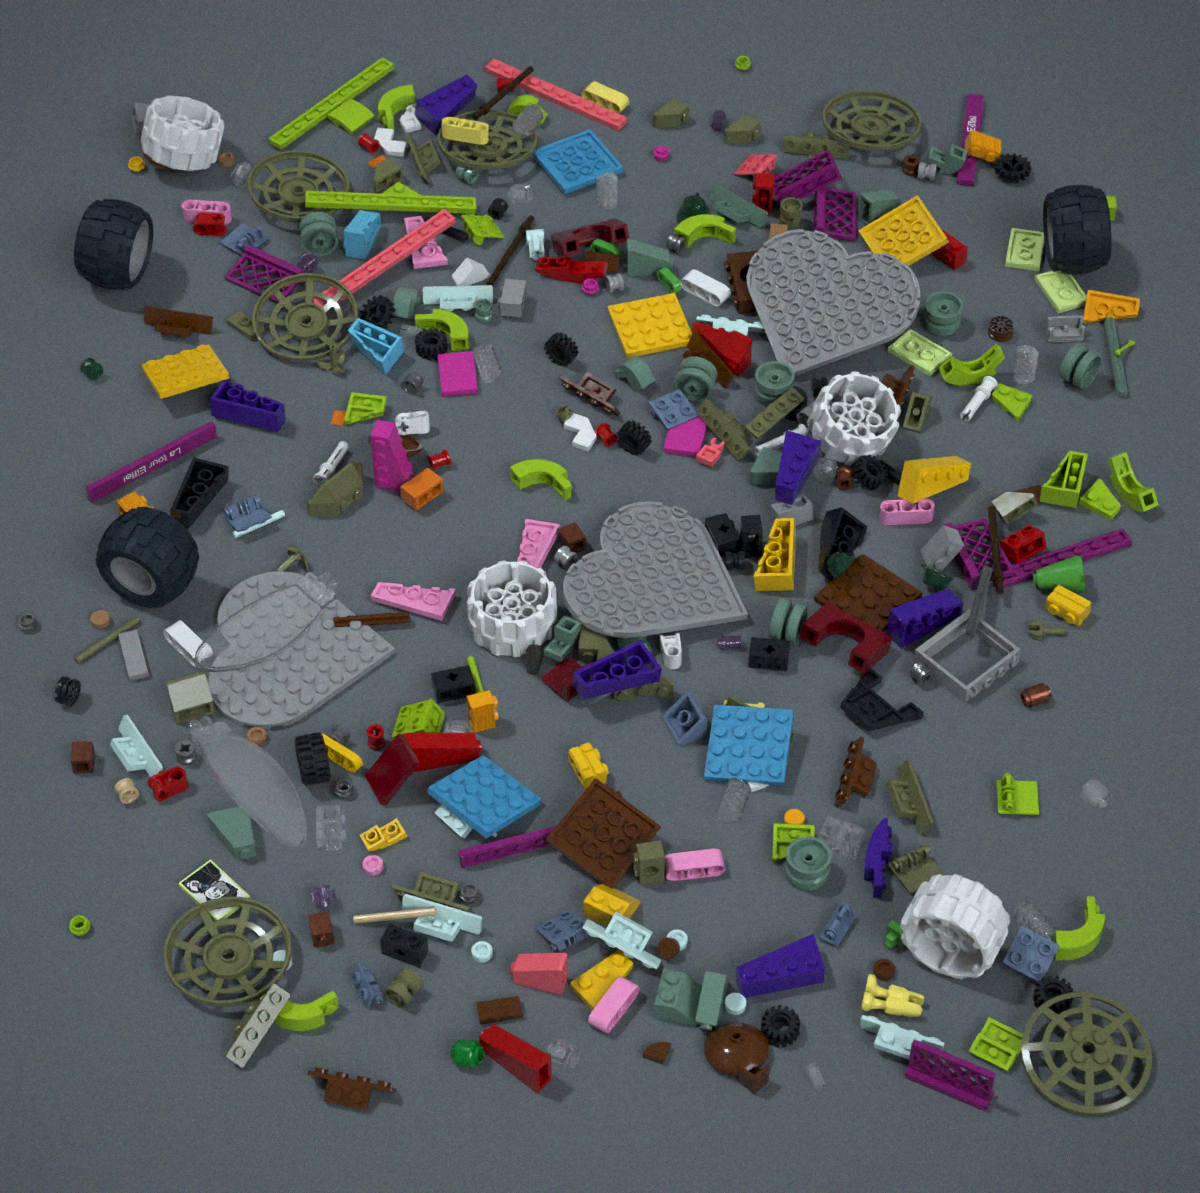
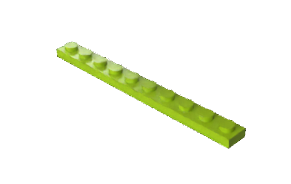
(321, 109)
(390, 202)

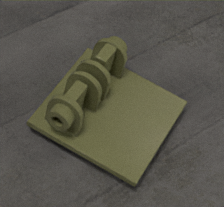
(914, 868)

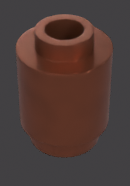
(1035, 695)

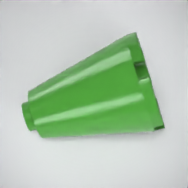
(1066, 573)

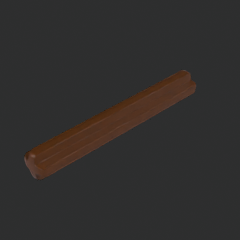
(373, 619)

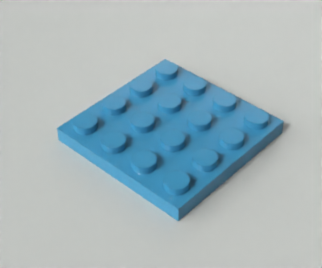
(576, 161)
(749, 744)
(484, 796)

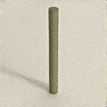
(106, 640)

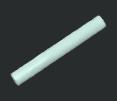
(275, 516)

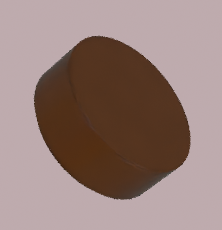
(668, 948)
(884, 969)

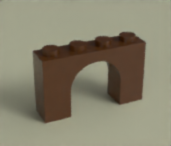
(737, 267)

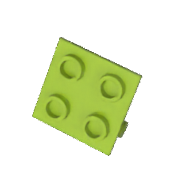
(480, 227)
(1017, 796)

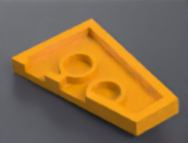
(1103, 305)

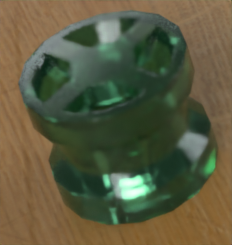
(91, 369)

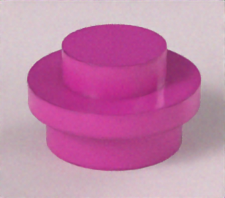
(661, 153)
(590, 286)

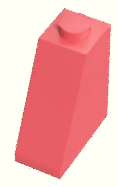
(541, 971)

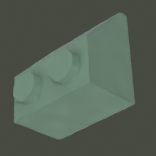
(677, 998)

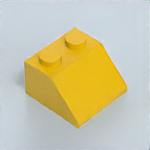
(604, 902)

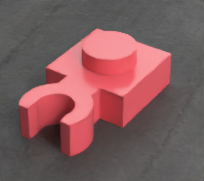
(710, 454)

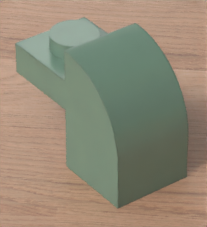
(947, 162)
(405, 302)
(636, 371)
(565, 639)

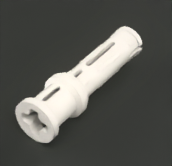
(981, 393)
(778, 442)
(340, 450)

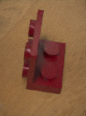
(561, 678)

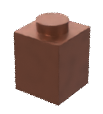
(572, 537)
(83, 757)
(321, 929)

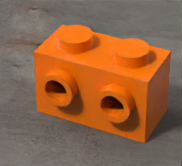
(422, 489)

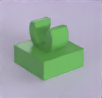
(894, 935)

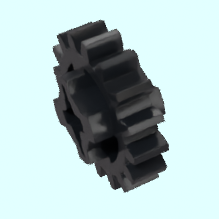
(1012, 167)
(378, 311)

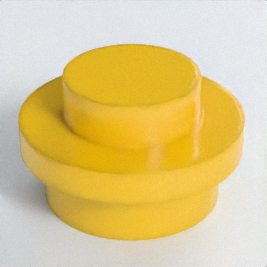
(136, 164)

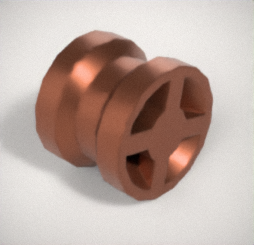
(911, 165)
(844, 478)

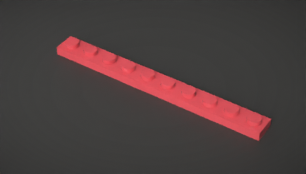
(558, 95)
(392, 254)

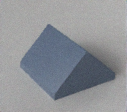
(686, 720)

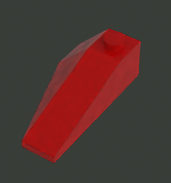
(731, 347)

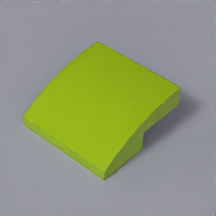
(351, 116)
(997, 1044)

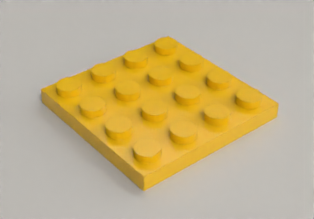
(905, 232)
(650, 325)
(184, 371)

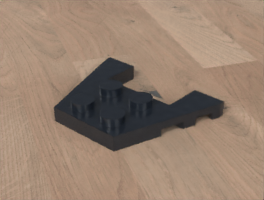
(872, 710)

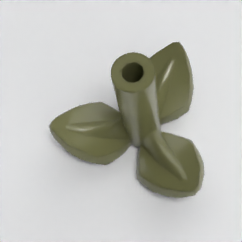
(335, 360)
(296, 555)

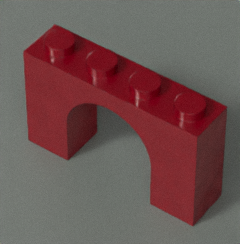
(569, 241)
(832, 620)

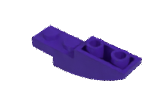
(877, 856)

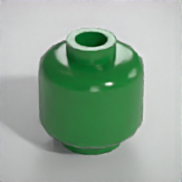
(467, 1053)

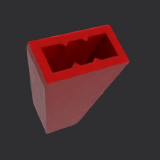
(443, 749)
(517, 1057)

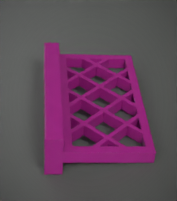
(813, 180)
(821, 211)
(271, 263)
(964, 558)
(955, 1084)

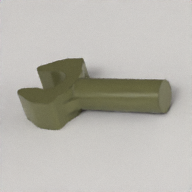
(1042, 630)

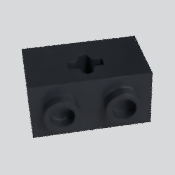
(723, 533)
(751, 536)
(769, 654)
(453, 684)
(404, 945)

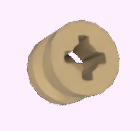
(126, 791)

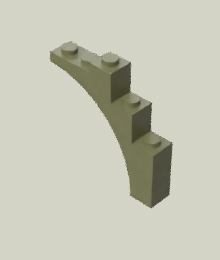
(595, 646)

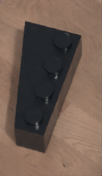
(198, 489)

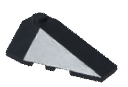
(839, 534)

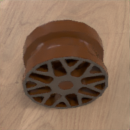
(1000, 328)

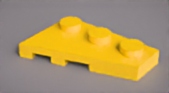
(598, 980)

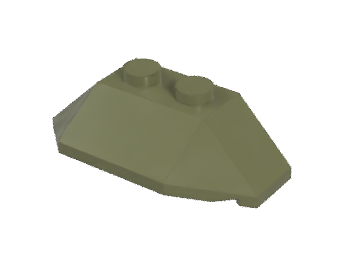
(338, 492)

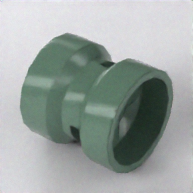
(468, 174)
(483, 311)

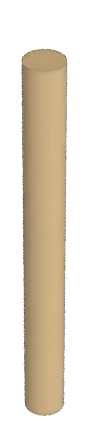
(404, 914)

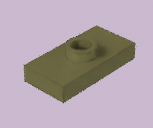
(243, 324)

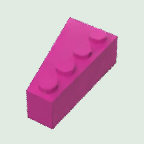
(389, 457)

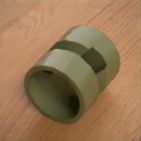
(791, 212)
(403, 988)

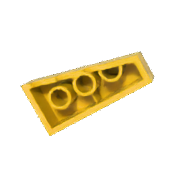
(931, 476)
(778, 561)

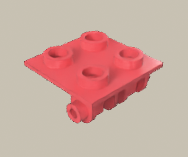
(757, 164)

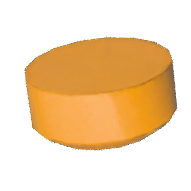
(794, 816)

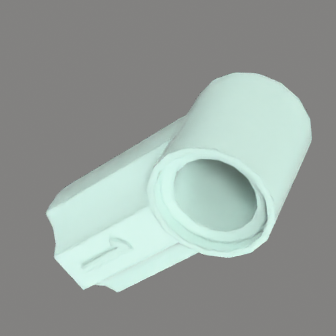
(535, 241)

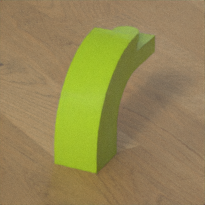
(394, 101)
(705, 226)
(449, 323)
(974, 371)
(541, 472)
(1128, 487)
(1083, 940)
(306, 1016)

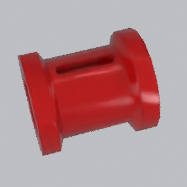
(502, 83)
(369, 143)
(607, 436)
(439, 460)
(379, 732)

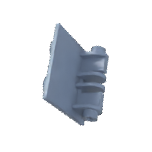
(242, 236)
(673, 409)
(247, 516)
(562, 928)
(1030, 954)

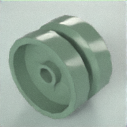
(318, 233)
(942, 313)
(1080, 366)
(695, 378)
(772, 381)
(788, 621)
(808, 863)

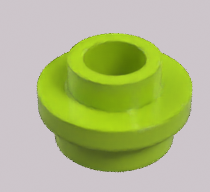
(742, 63)
(79, 921)

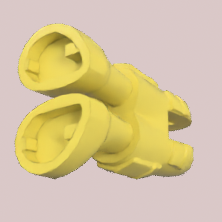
(898, 1002)

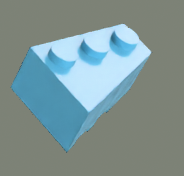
(361, 234)
(376, 344)

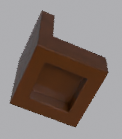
(754, 1080)

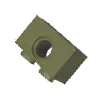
(649, 862)

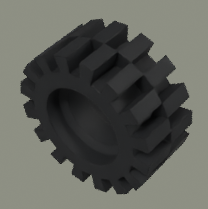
(431, 336)
(561, 349)
(634, 438)
(874, 467)
(1052, 985)
(780, 1015)

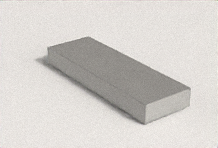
(133, 655)

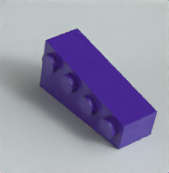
(445, 102)
(246, 407)
(796, 463)
(922, 616)
(618, 671)
(782, 969)

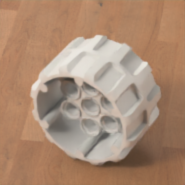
(182, 133)
(868, 404)
(511, 608)
(955, 926)

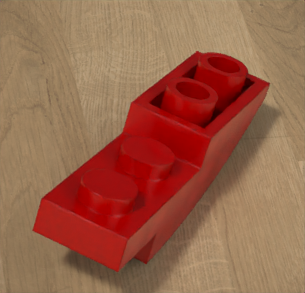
(566, 270)

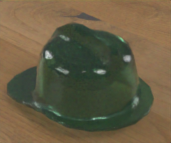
(692, 206)
(839, 563)
(935, 579)

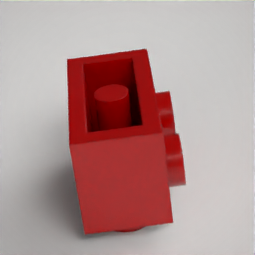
(764, 191)
(953, 253)
(1023, 544)

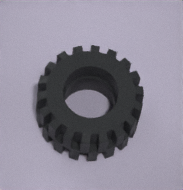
(312, 758)

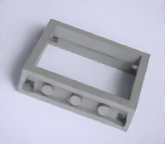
(949, 634)

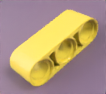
(605, 97)
(465, 130)

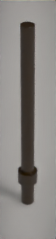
(486, 107)
(522, 232)
(998, 575)

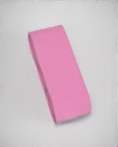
(191, 208)
(904, 512)
(694, 864)
(613, 1004)

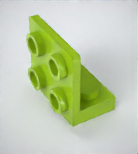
(419, 718)

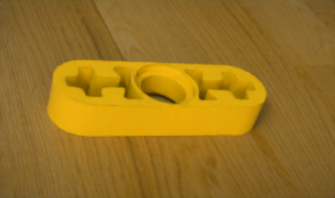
(344, 758)

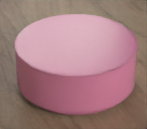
(372, 865)

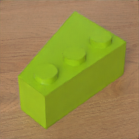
(1066, 482)

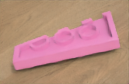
(428, 254)
(537, 541)
(418, 600)

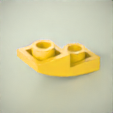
(379, 838)

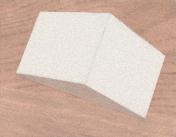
(470, 273)

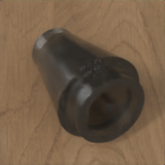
(534, 659)

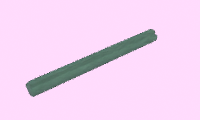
(1117, 364)

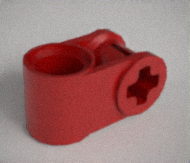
(209, 224)
(170, 783)

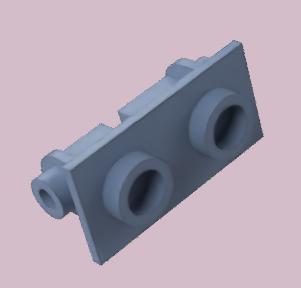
(838, 925)
(362, 978)

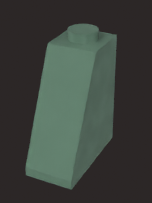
(877, 204)
(646, 259)
(765, 468)
(234, 831)
(711, 1000)

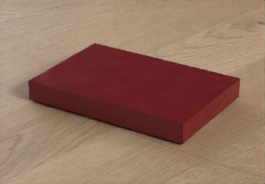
(392, 769)

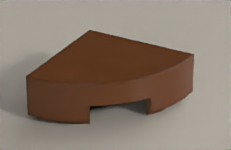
(657, 1052)

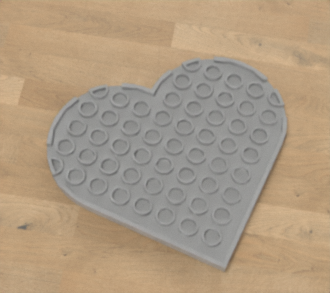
(828, 303)
(651, 576)
(303, 675)

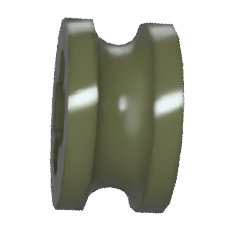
(564, 413)

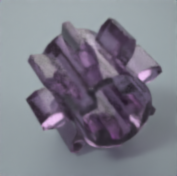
(307, 263)
(322, 896)

